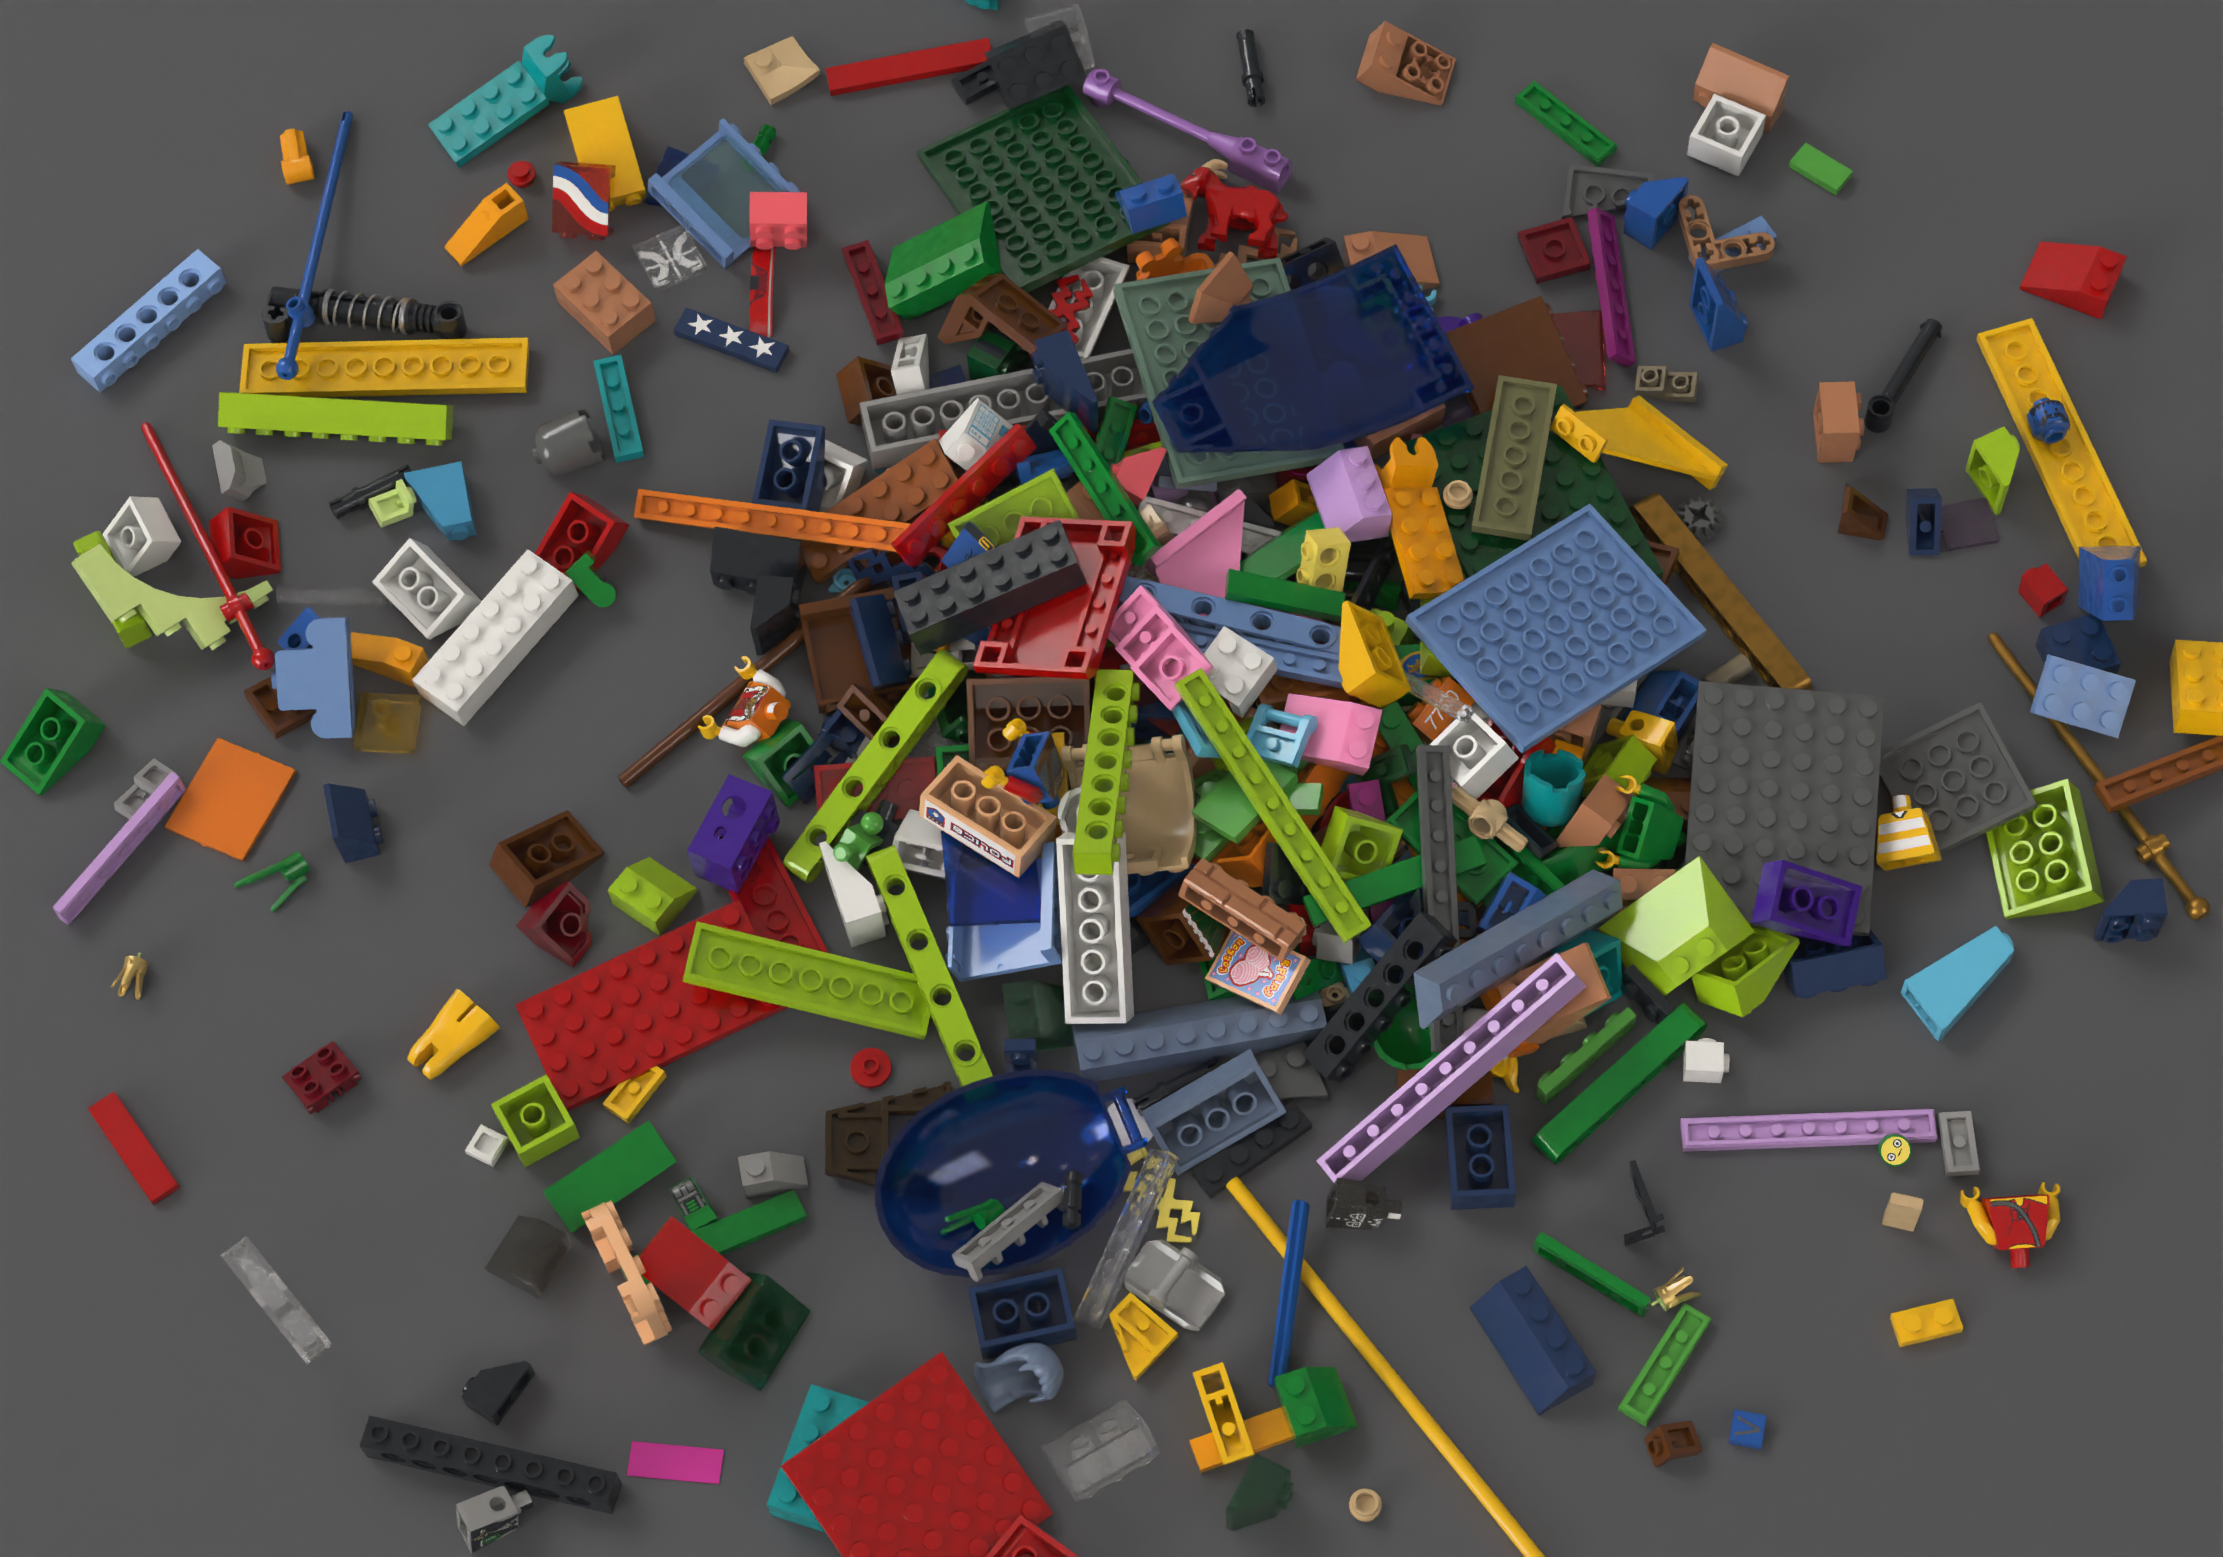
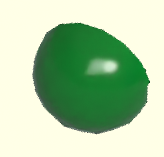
(1405, 1042)

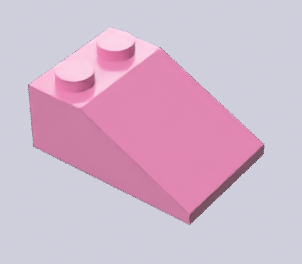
(1342, 735)

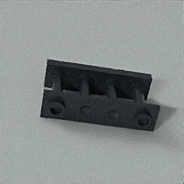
(1372, 578)

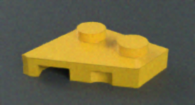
(1140, 1334)

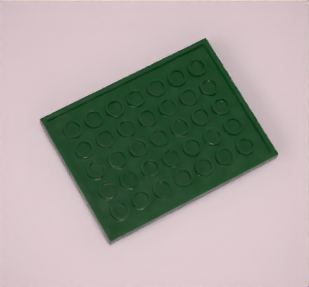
(1046, 183)
(1566, 486)

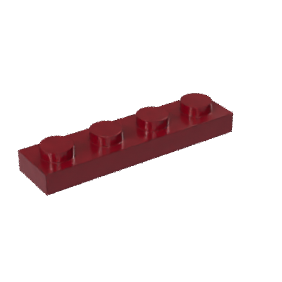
(872, 292)

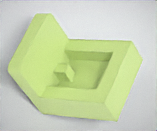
(393, 505)

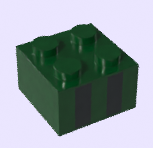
(995, 355)

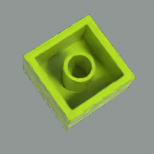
(535, 1120)

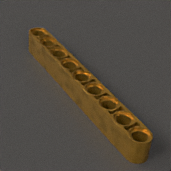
(1720, 596)

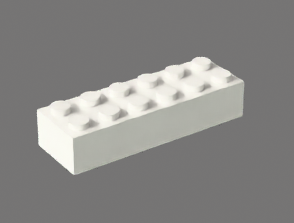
(495, 637)
(1095, 940)

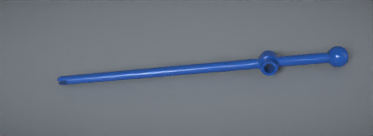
(298, 306)

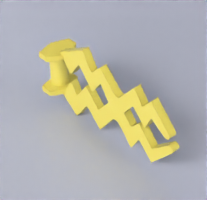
(1166, 1204)

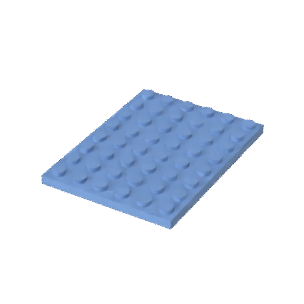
(1555, 627)

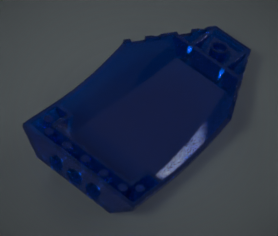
(1315, 366)

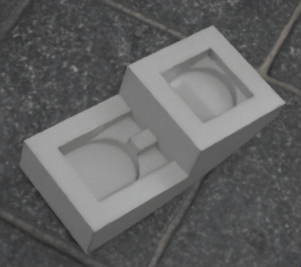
(145, 783)

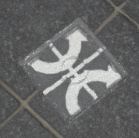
(670, 258)

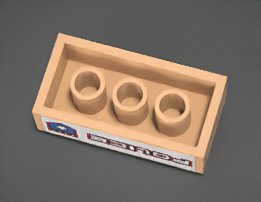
(987, 819)

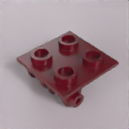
(321, 1076)

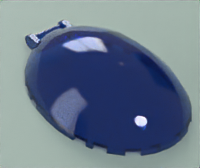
(999, 1144)

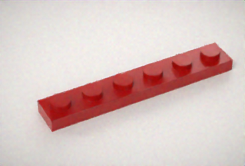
(964, 495)

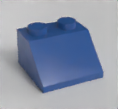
(1152, 203)
(1653, 209)

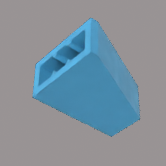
(445, 498)

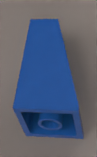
(2109, 581)

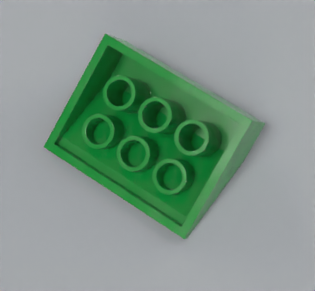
(942, 263)

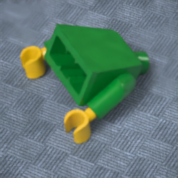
(1649, 830)

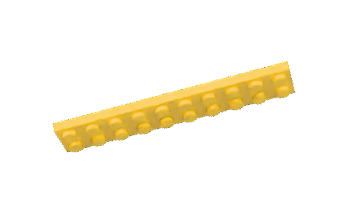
(390, 368)
(2067, 467)

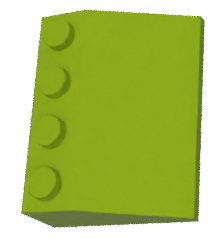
(2046, 856)

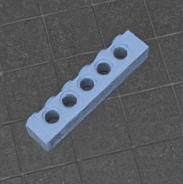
(134, 323)

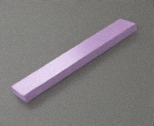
(119, 848)

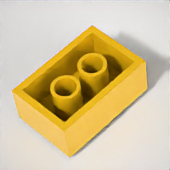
(2197, 687)

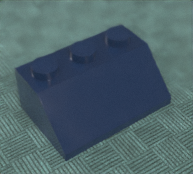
(879, 641)
(1834, 967)

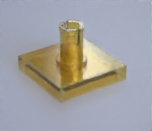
(387, 723)

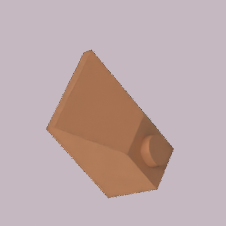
(1220, 291)

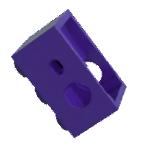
(740, 835)

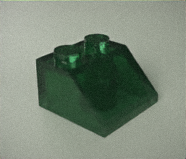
(1037, 1012)
(1260, 1494)

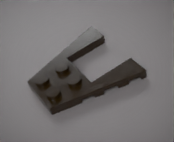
(859, 1132)

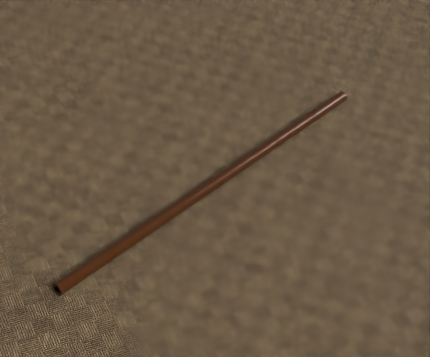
(731, 692)

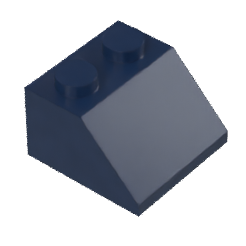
(353, 822)

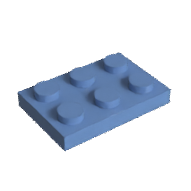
(2082, 696)

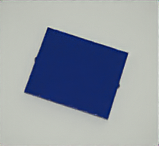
(985, 892)

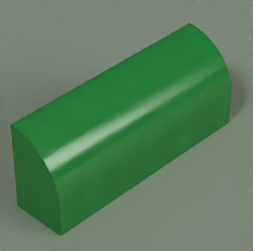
(609, 1175)

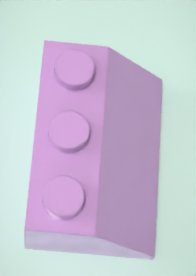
(1351, 495)

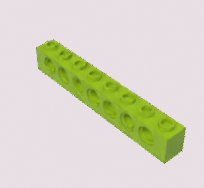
(1105, 772)

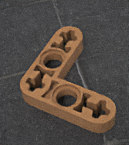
(1714, 248)

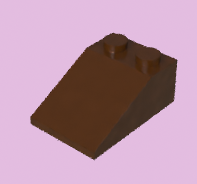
(544, 857)

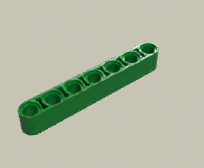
(1619, 1084)

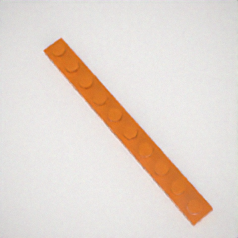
(768, 520)

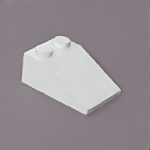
(858, 905)

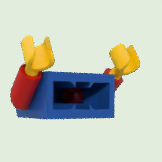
(1034, 767)

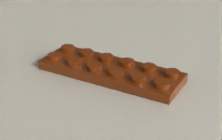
(895, 495)

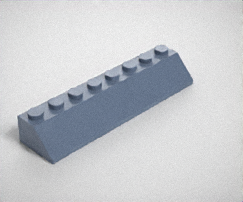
(1514, 945)
(1193, 1035)

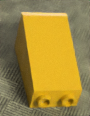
(603, 138)

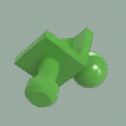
(859, 840)

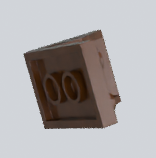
(1004, 305)

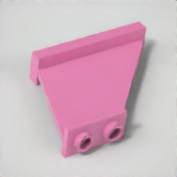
(1204, 550)

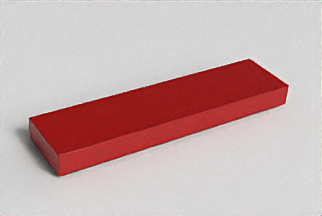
(133, 1148)

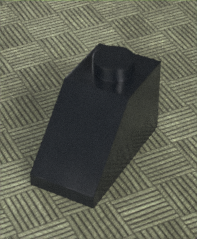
(497, 1389)

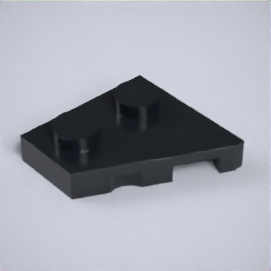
(1281, 879)

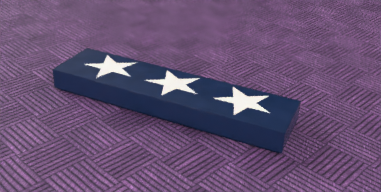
(731, 340)

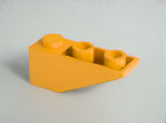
(487, 224)

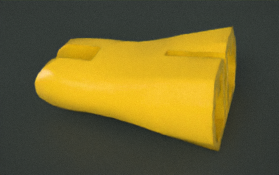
(452, 1035)

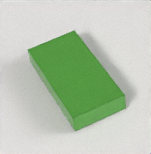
(1820, 169)

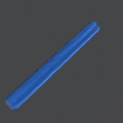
(1289, 1290)

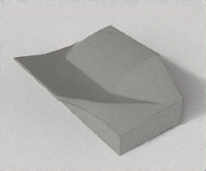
(238, 471)

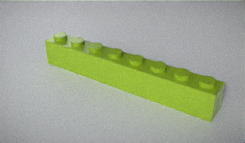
(335, 416)

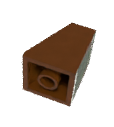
(1181, 930)

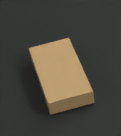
(1902, 1211)

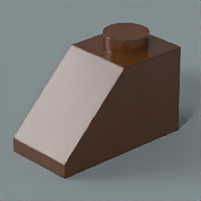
(866, 710)

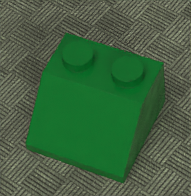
(776, 754)
(1314, 1404)

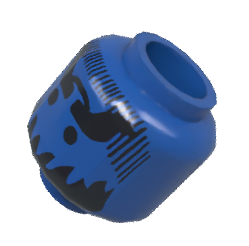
(2048, 420)

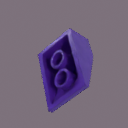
(1806, 903)

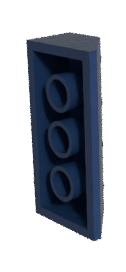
(1533, 1341)

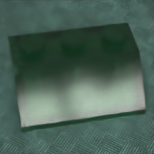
(755, 1331)

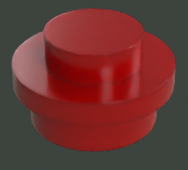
(521, 174)

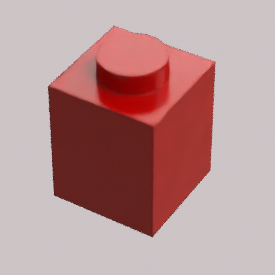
(2042, 589)

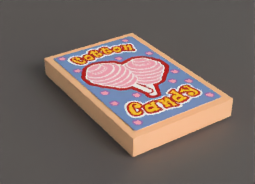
(1256, 974)

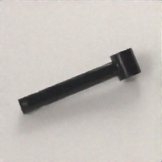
(1887, 400)

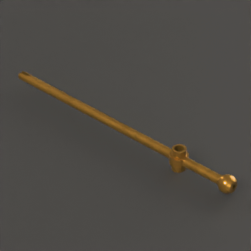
(2150, 846)

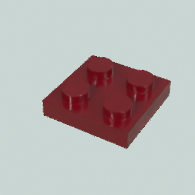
(1554, 250)

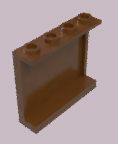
(1516, 345)
(836, 652)

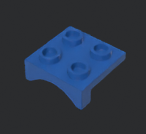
(1041, 463)

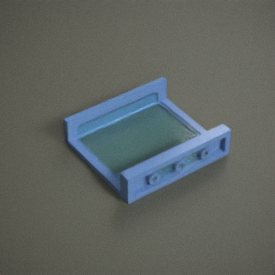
(713, 190)

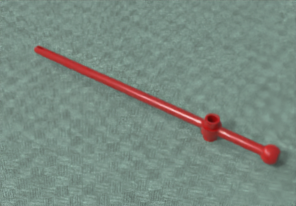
(236, 605)

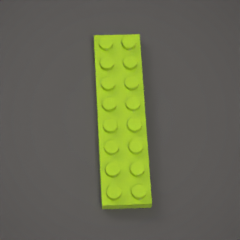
(806, 980)

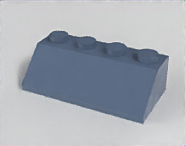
(1214, 1111)

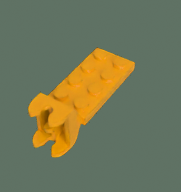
(1419, 521)

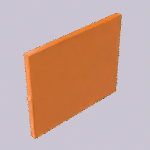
(230, 799)

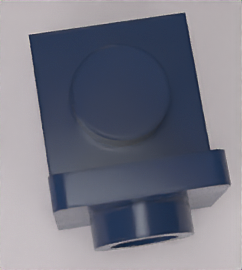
(844, 728)
(1020, 1054)

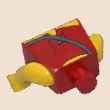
(2015, 1221)

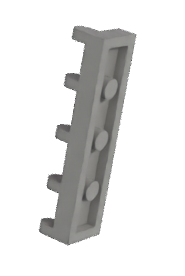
(1008, 1229)

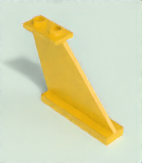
(1638, 435)

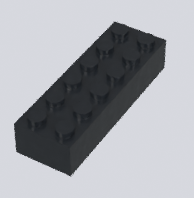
(990, 587)

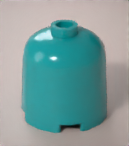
(1552, 787)

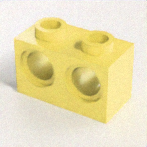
(1324, 559)

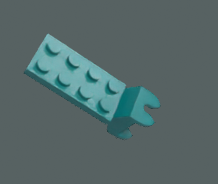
(506, 101)

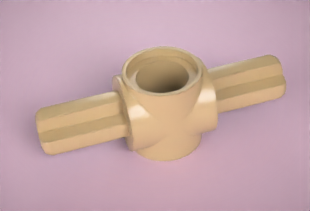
(1488, 819)

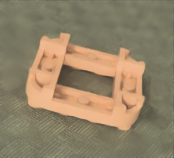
(615, 1250)

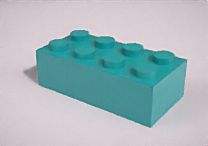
(819, 1414)

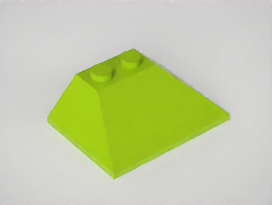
(1678, 927)

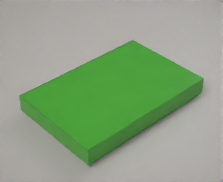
(1229, 809)

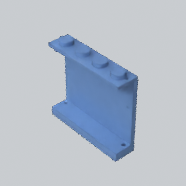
(1011, 948)

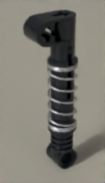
(334, 308)

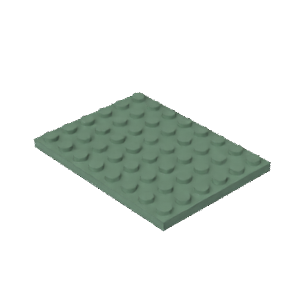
(1163, 340)

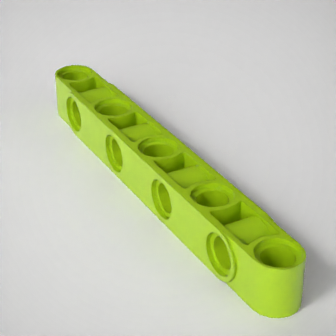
(877, 762)
(928, 965)

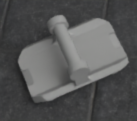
(1175, 1284)

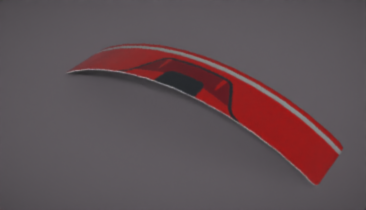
(762, 291)

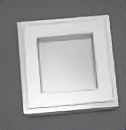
(487, 1145)

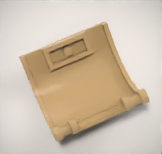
(1158, 804)

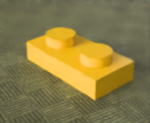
(632, 1095)
(1926, 1322)

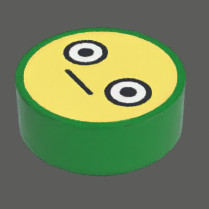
(1894, 1149)

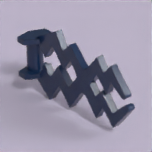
(888, 568)

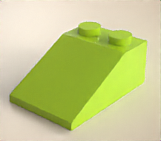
(1746, 972)

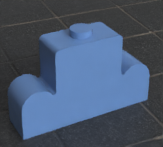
(320, 678)

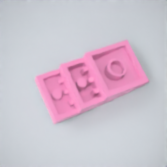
(1155, 645)

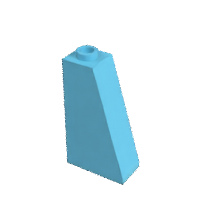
(1956, 981)

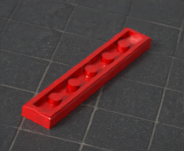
(906, 67)

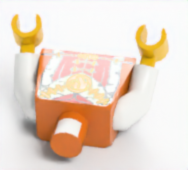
(756, 711)

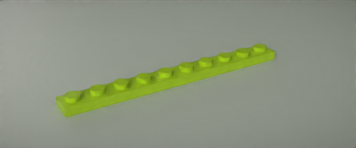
(1272, 805)

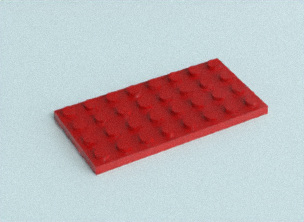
(634, 1014)

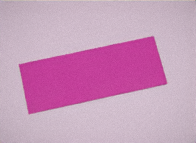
(675, 1462)

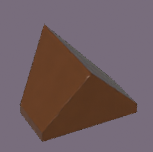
(1861, 516)

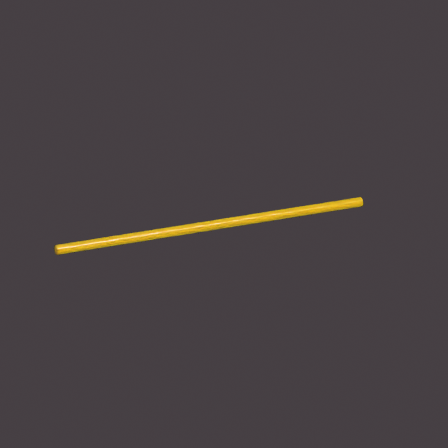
(1389, 1376)

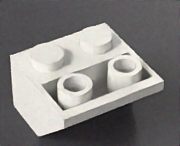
(920, 846)

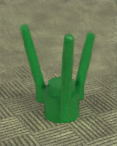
(292, 867)
(980, 1214)

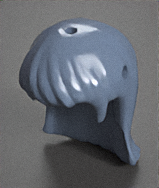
(1019, 1373)

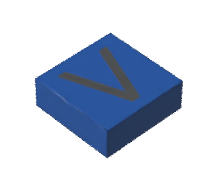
(1747, 1429)

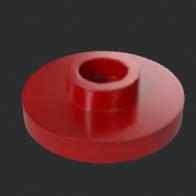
(870, 1068)

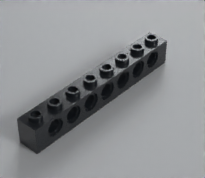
(491, 1464)

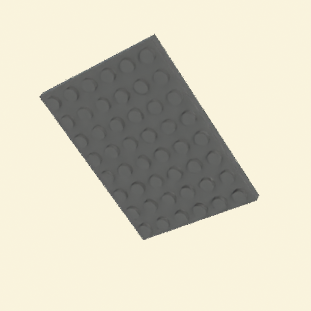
(1785, 782)

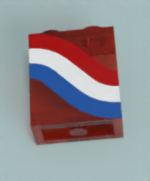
(581, 199)

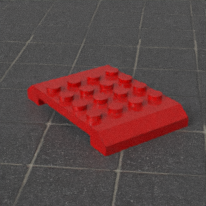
(1071, 630)

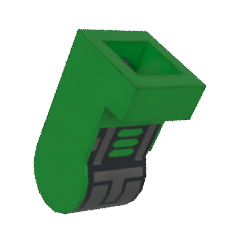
(591, 582)
(692, 1204)

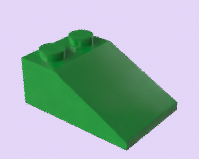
(52, 740)

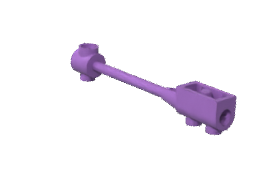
(1245, 157)

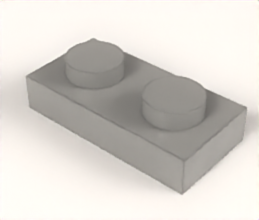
(1958, 1143)

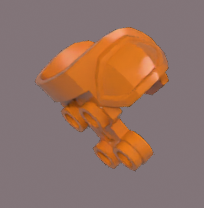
(1170, 262)

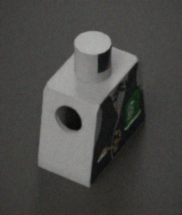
(490, 1516)

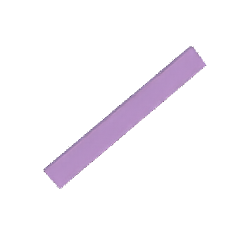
(1806, 1129)

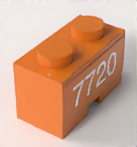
(1429, 720)

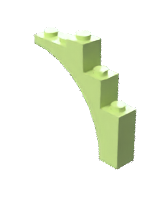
(121, 593)

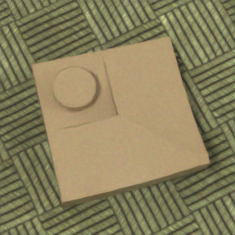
(781, 69)

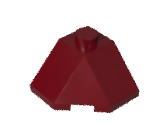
(559, 924)

